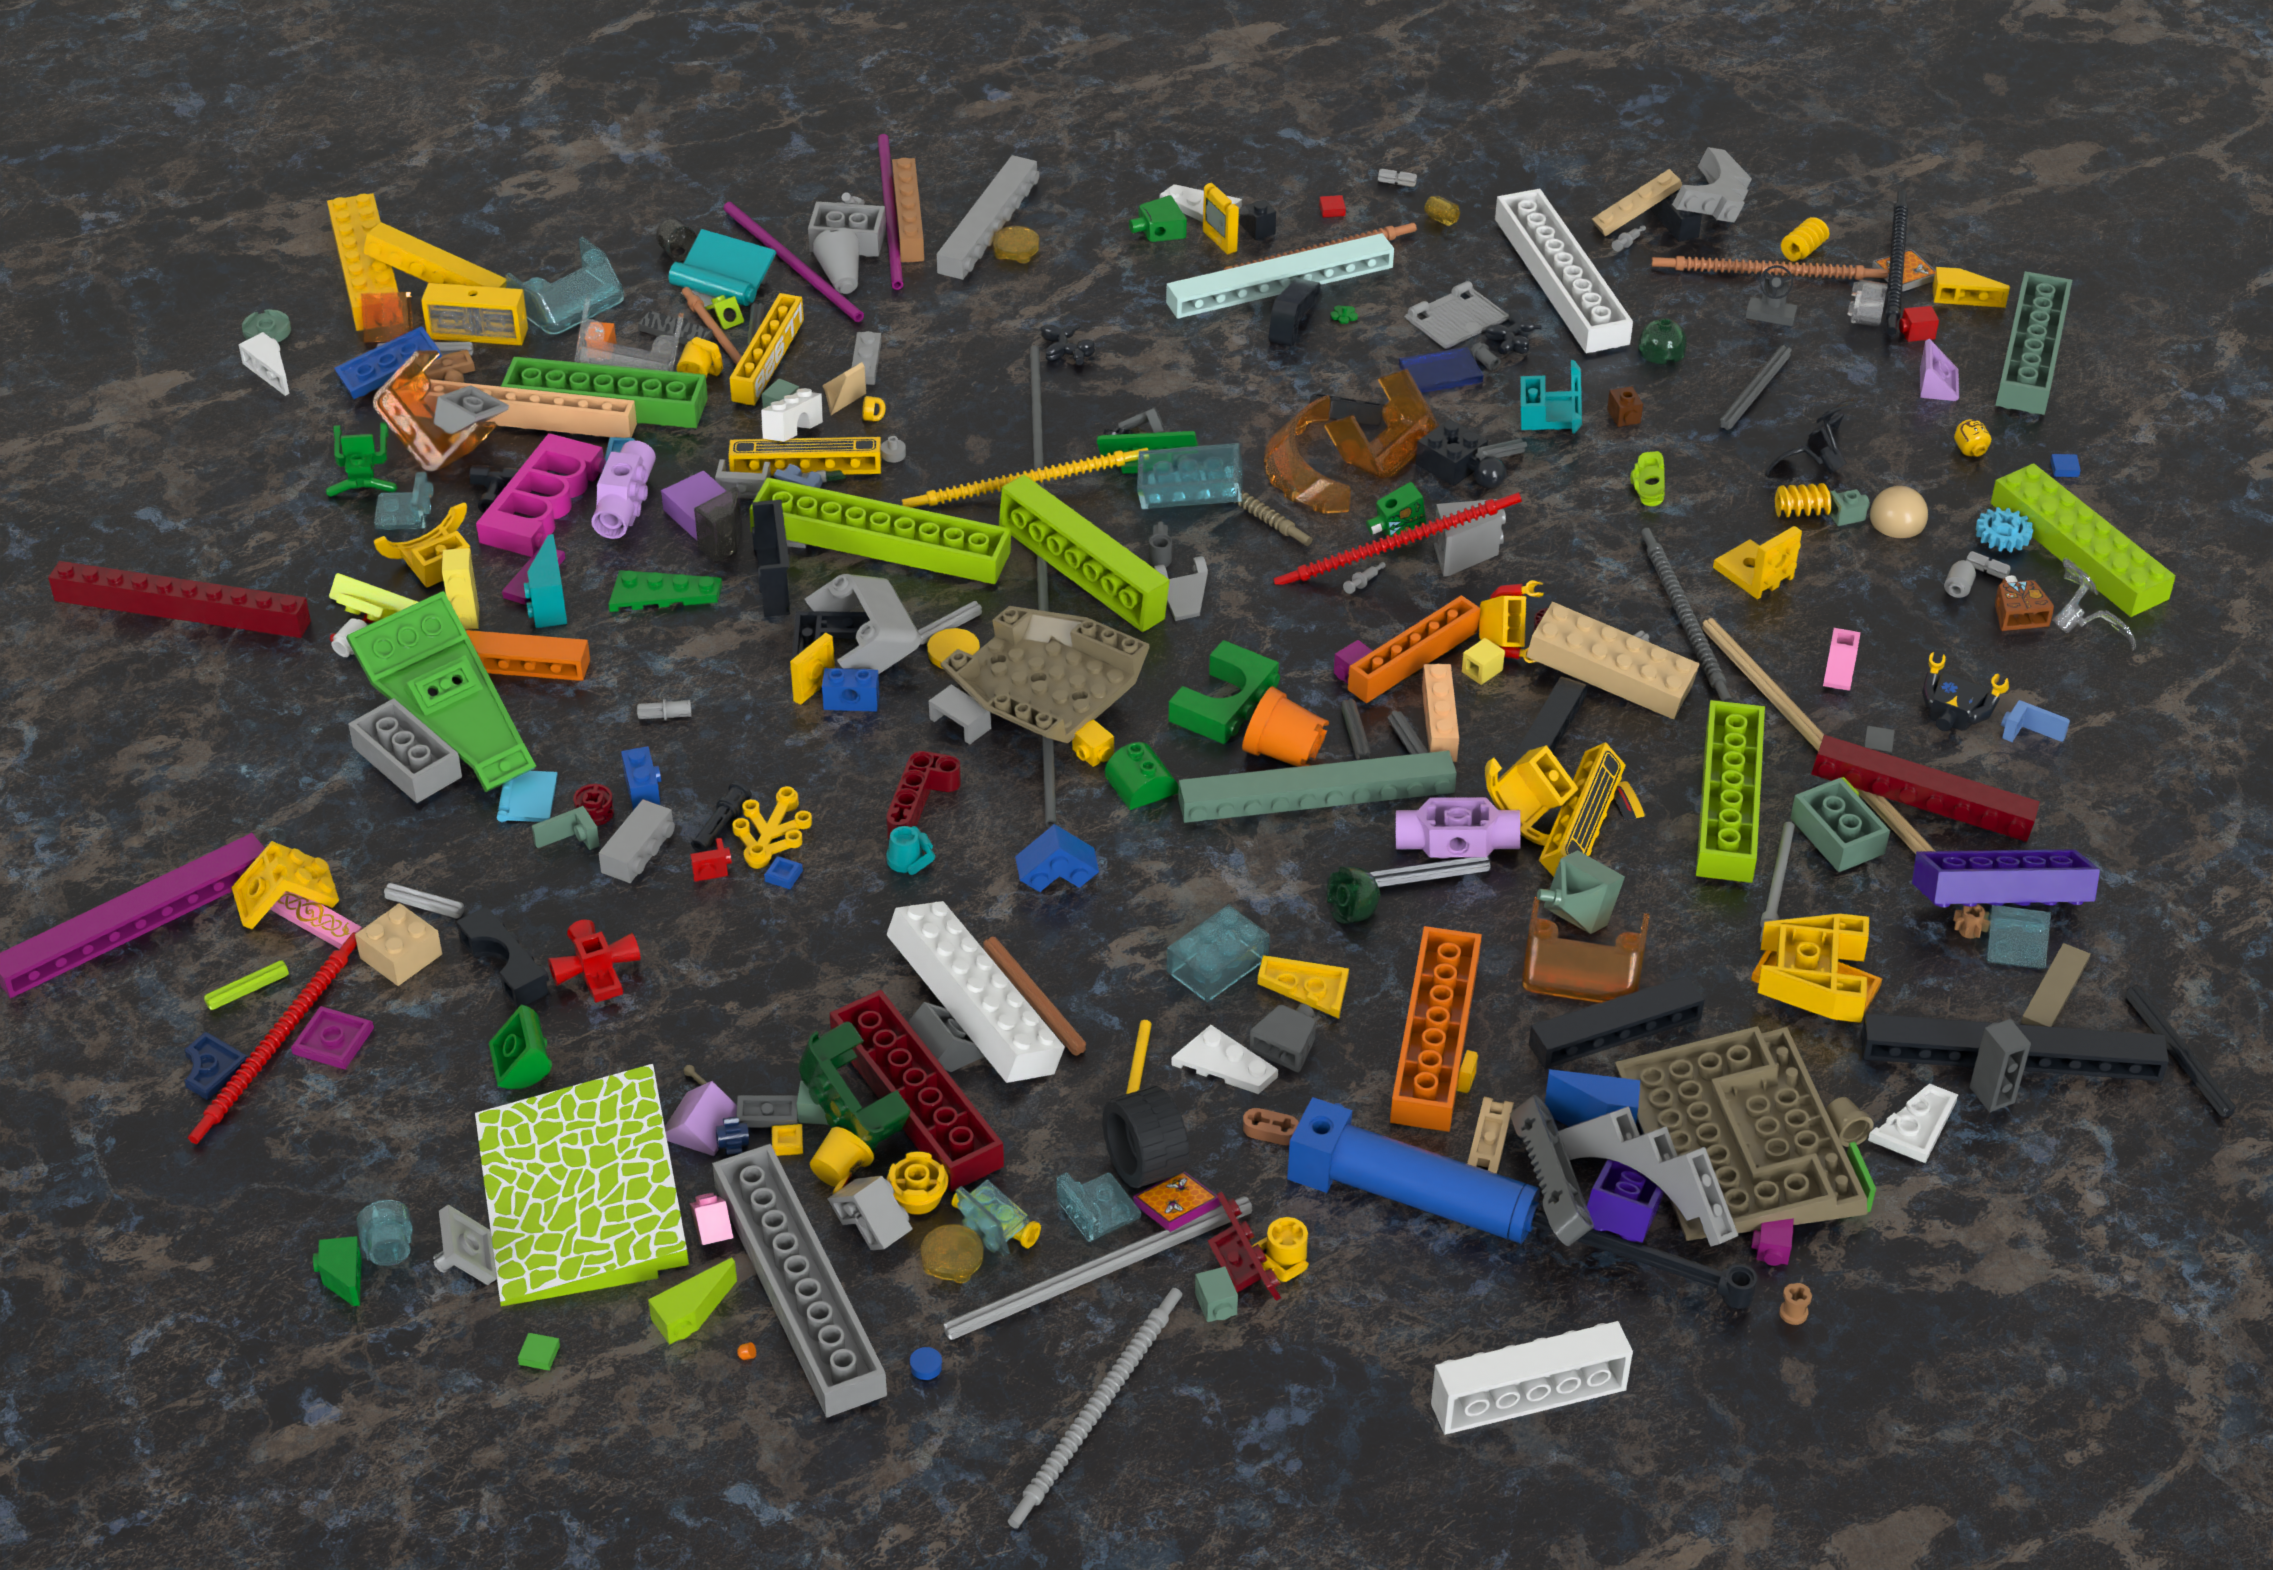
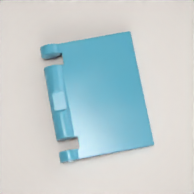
(528, 797)

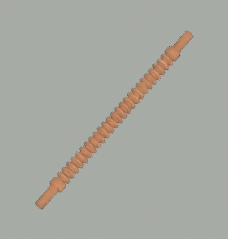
(1389, 232)
(1858, 272)

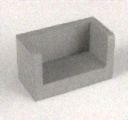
(747, 483)
(962, 710)

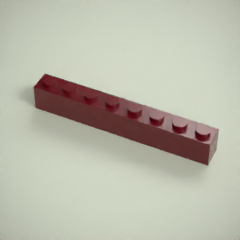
(1926, 788)

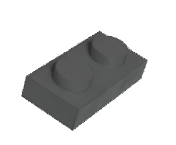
(767, 1110)

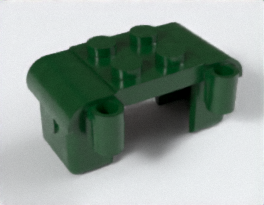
(827, 1088)

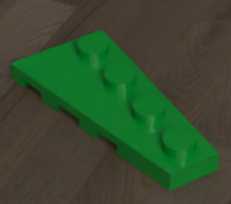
(664, 589)

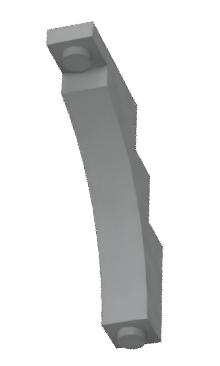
(1684, 1178)

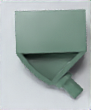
(1583, 892)

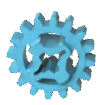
(2004, 529)

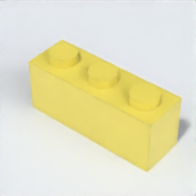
(461, 586)

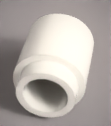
(340, 642)

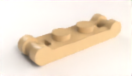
(1490, 1134)

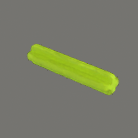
(246, 985)

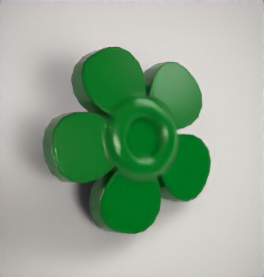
(1344, 314)

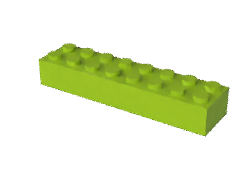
(2077, 532)
(1084, 553)
(1731, 792)

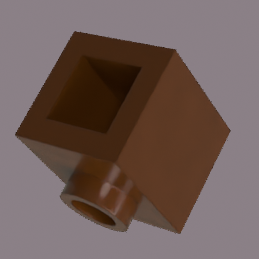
(1625, 406)

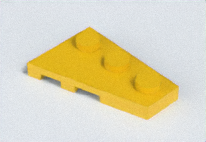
(1306, 982)

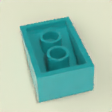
(545, 587)

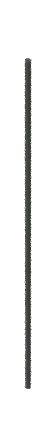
(1042, 575)

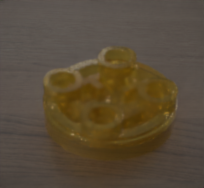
(1016, 243)
(952, 1252)

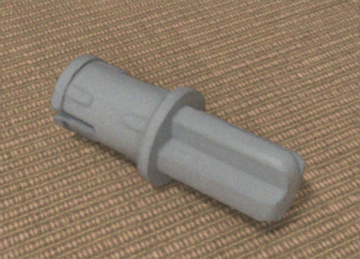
(664, 709)

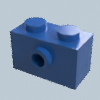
(641, 776)

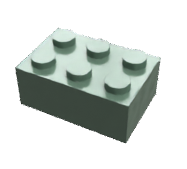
(1840, 824)

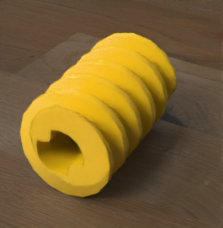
(1804, 239)
(1802, 498)

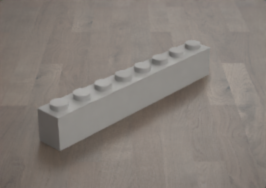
(987, 217)

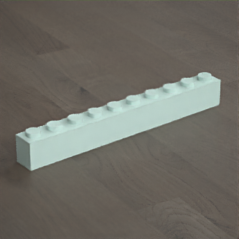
(1275, 275)

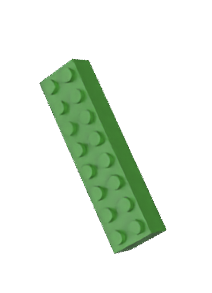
(658, 395)

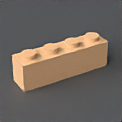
(1440, 709)

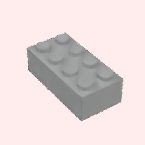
(405, 750)

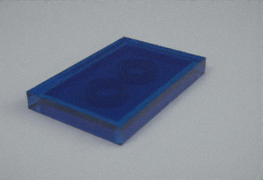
(1442, 369)

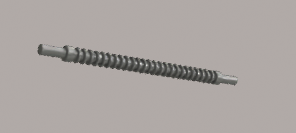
(1686, 616)

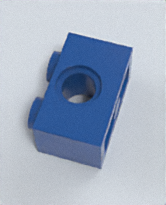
(850, 689)

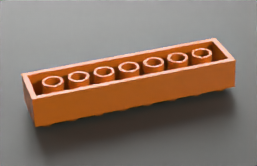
(1436, 1029)

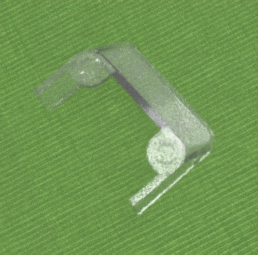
(594, 351)

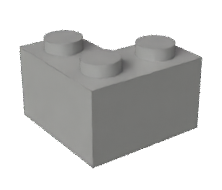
(873, 1209)

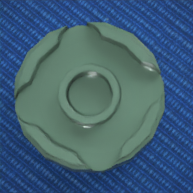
(271, 322)

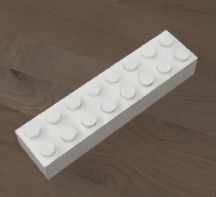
(975, 991)

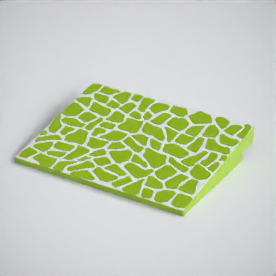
(580, 1188)

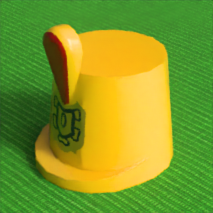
(840, 1157)

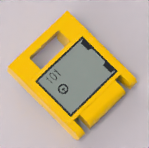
(1220, 219)

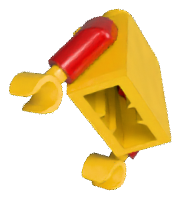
(1504, 618)

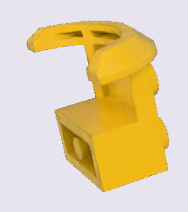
(426, 552)
(1532, 786)

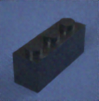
(1680, 223)

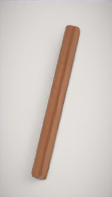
(1034, 996)

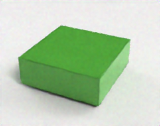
(539, 1351)

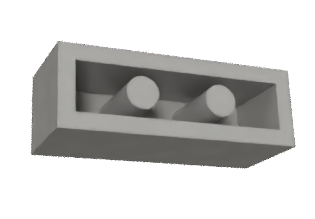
(636, 841)

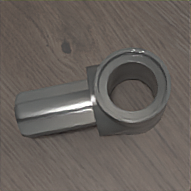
(1160, 546)

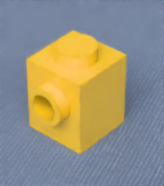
(1093, 743)

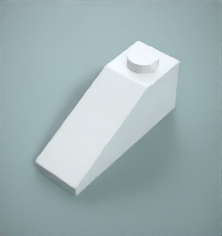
(263, 358)

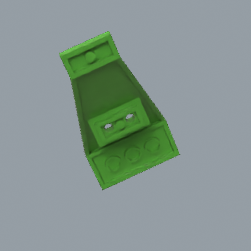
(424, 651)

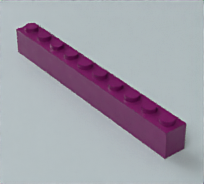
(126, 917)

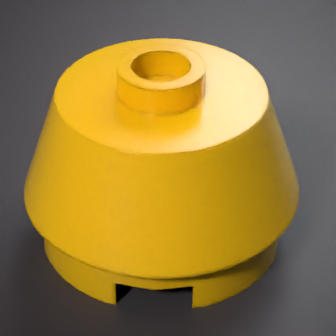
(918, 1182)

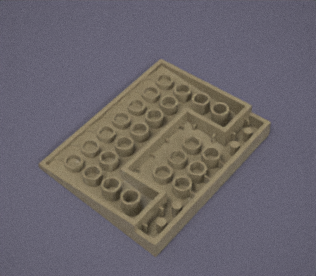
(1760, 1125)

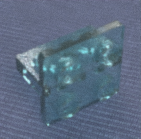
(991, 1216)

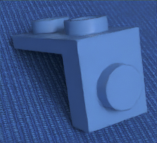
(2034, 719)

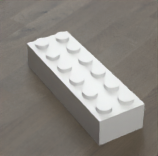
(1531, 1377)

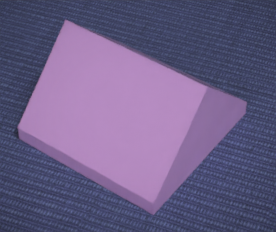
(1938, 375)
(697, 1117)

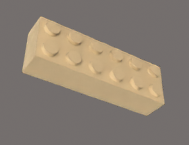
(1612, 660)

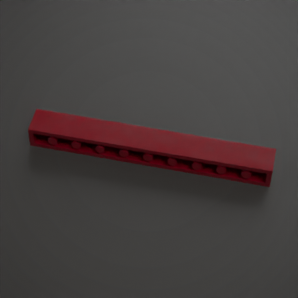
(180, 599)

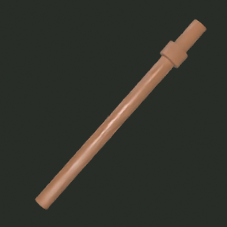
(697, 305)

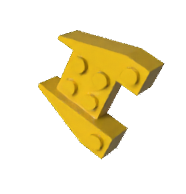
(1809, 964)

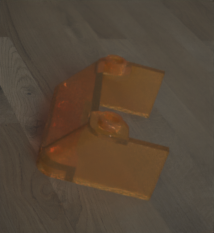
(412, 420)
(1407, 422)
(1581, 968)

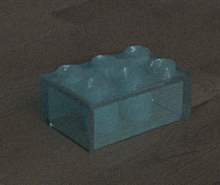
(1217, 953)

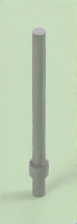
(1778, 875)

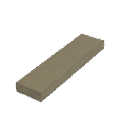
(2056, 987)

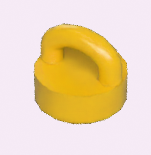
(868, 409)

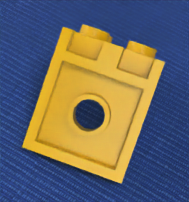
(1771, 562)
(279, 871)

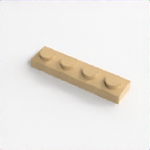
(1637, 202)

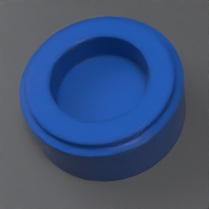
(925, 1363)

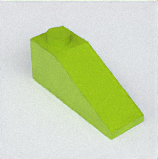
(688, 1304)

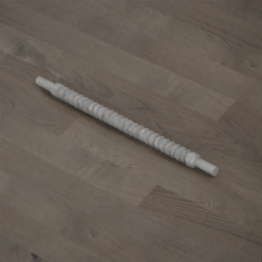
(1039, 1486)

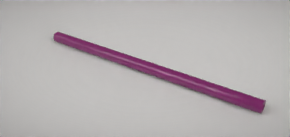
(794, 262)

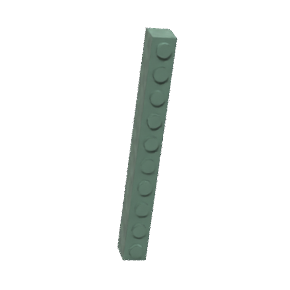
(1316, 786)

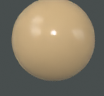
(1899, 512)

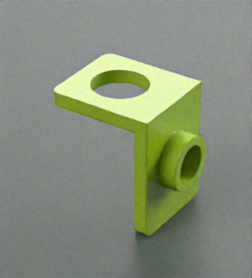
(720, 304)

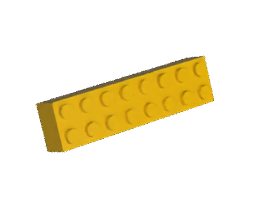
(351, 222)

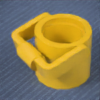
(699, 356)
(1286, 1248)

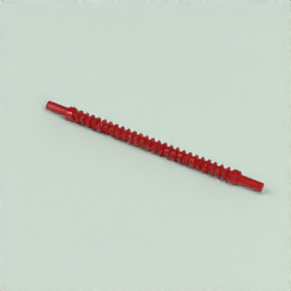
(214, 1113)

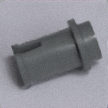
(1486, 357)

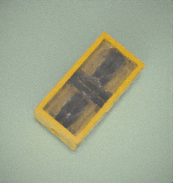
(475, 314)

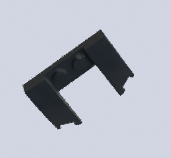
(813, 624)

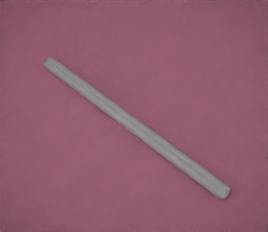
(1089, 1271)

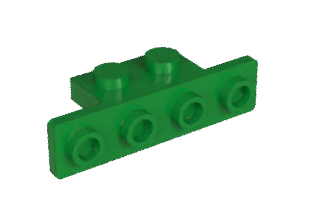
(1152, 441)

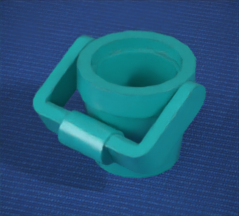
(905, 852)

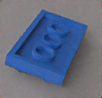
(380, 364)

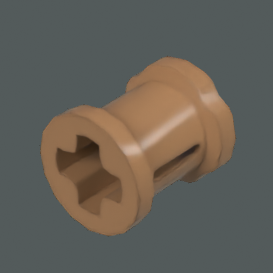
(1794, 1308)

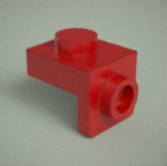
(711, 863)

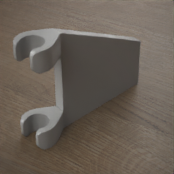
(1186, 592)

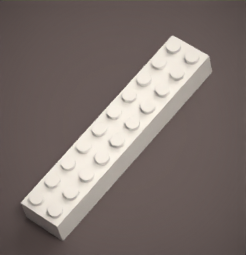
(1563, 271)

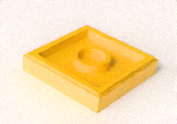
(809, 666)

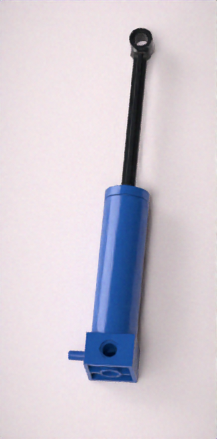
(1332, 1149)

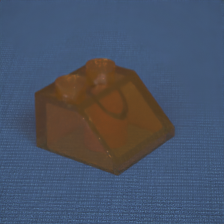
(386, 315)

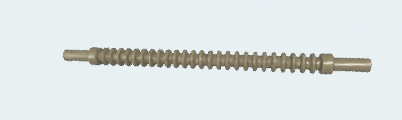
(1264, 513)

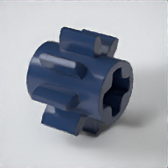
(732, 1135)

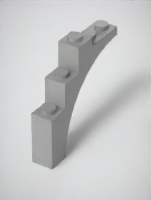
(1725, 190)

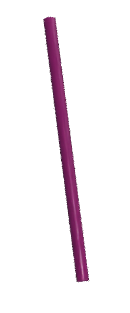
(890, 212)

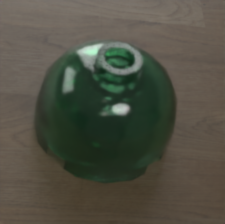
(1662, 341)
(1352, 894)

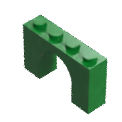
(1223, 716)

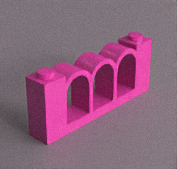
(526, 535)

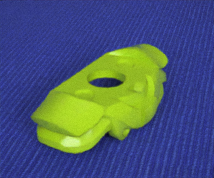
(1649, 466)

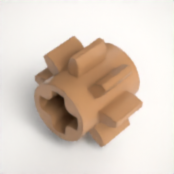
(1971, 921)

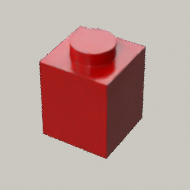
(1919, 323)

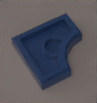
(212, 1064)

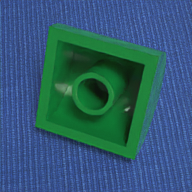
(1139, 775)
(520, 1051)

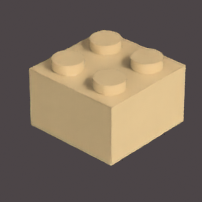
(398, 944)

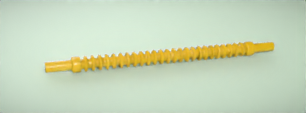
(932, 497)

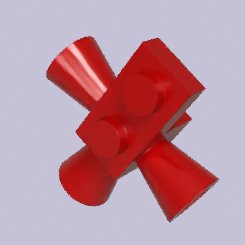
(594, 960)

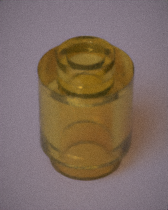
(1442, 210)

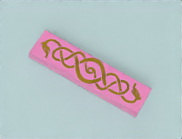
(315, 918)

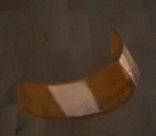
(1293, 475)

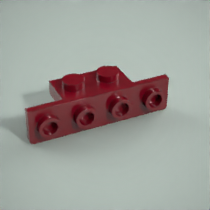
(1238, 1255)

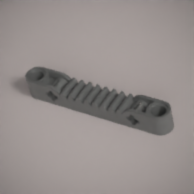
(1561, 1191)

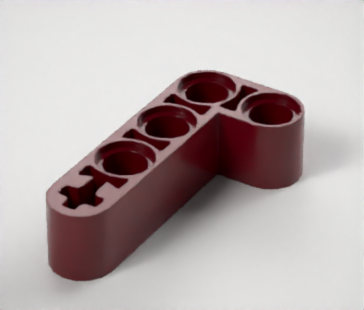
(922, 773)

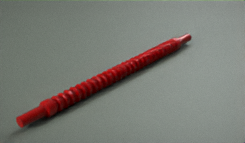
(1490, 507)

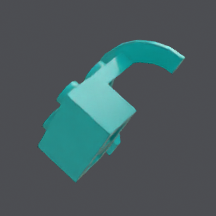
(1551, 409)

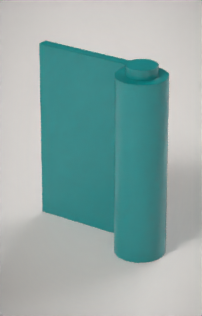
(723, 267)

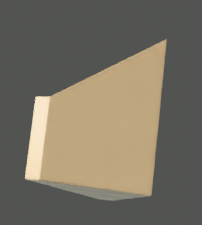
(845, 388)

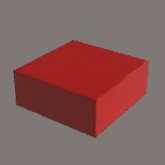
(1332, 206)

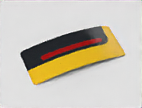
(1628, 801)

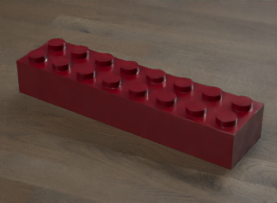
(940, 1114)

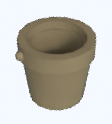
(1849, 1121)

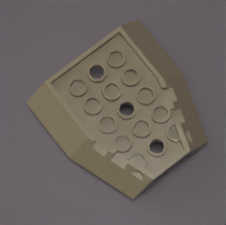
(1049, 670)

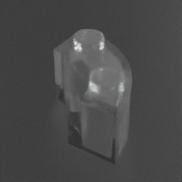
(1868, 302)

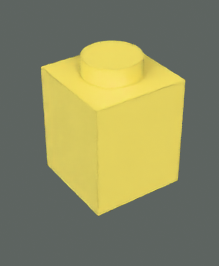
(1483, 661)

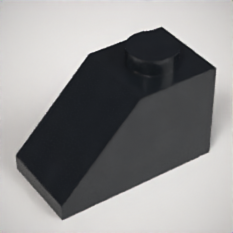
(1258, 219)

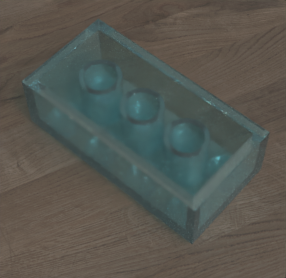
(1190, 476)

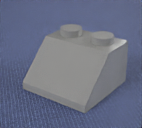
(465, 407)

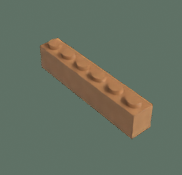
(908, 210)

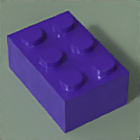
(1624, 1201)

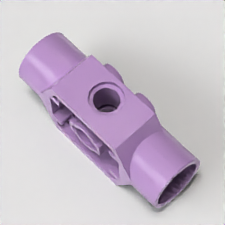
(622, 489)
(1458, 828)

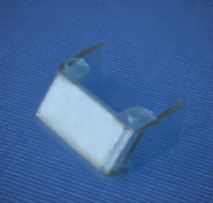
(561, 303)

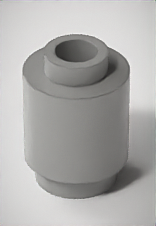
(1960, 579)

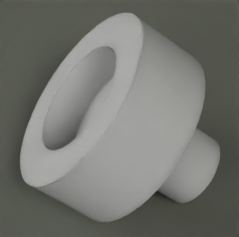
(893, 450)

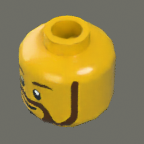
(1972, 438)

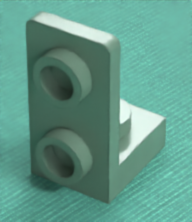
(566, 825)

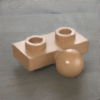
(451, 367)

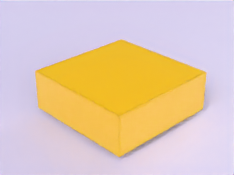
(1467, 1071)
(787, 1139)

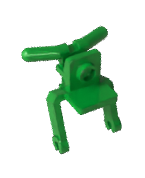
(359, 459)

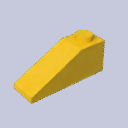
(1967, 288)

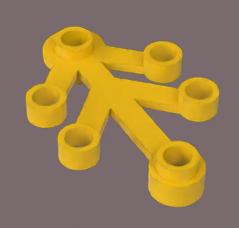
(760, 853)

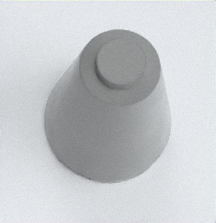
(839, 258)

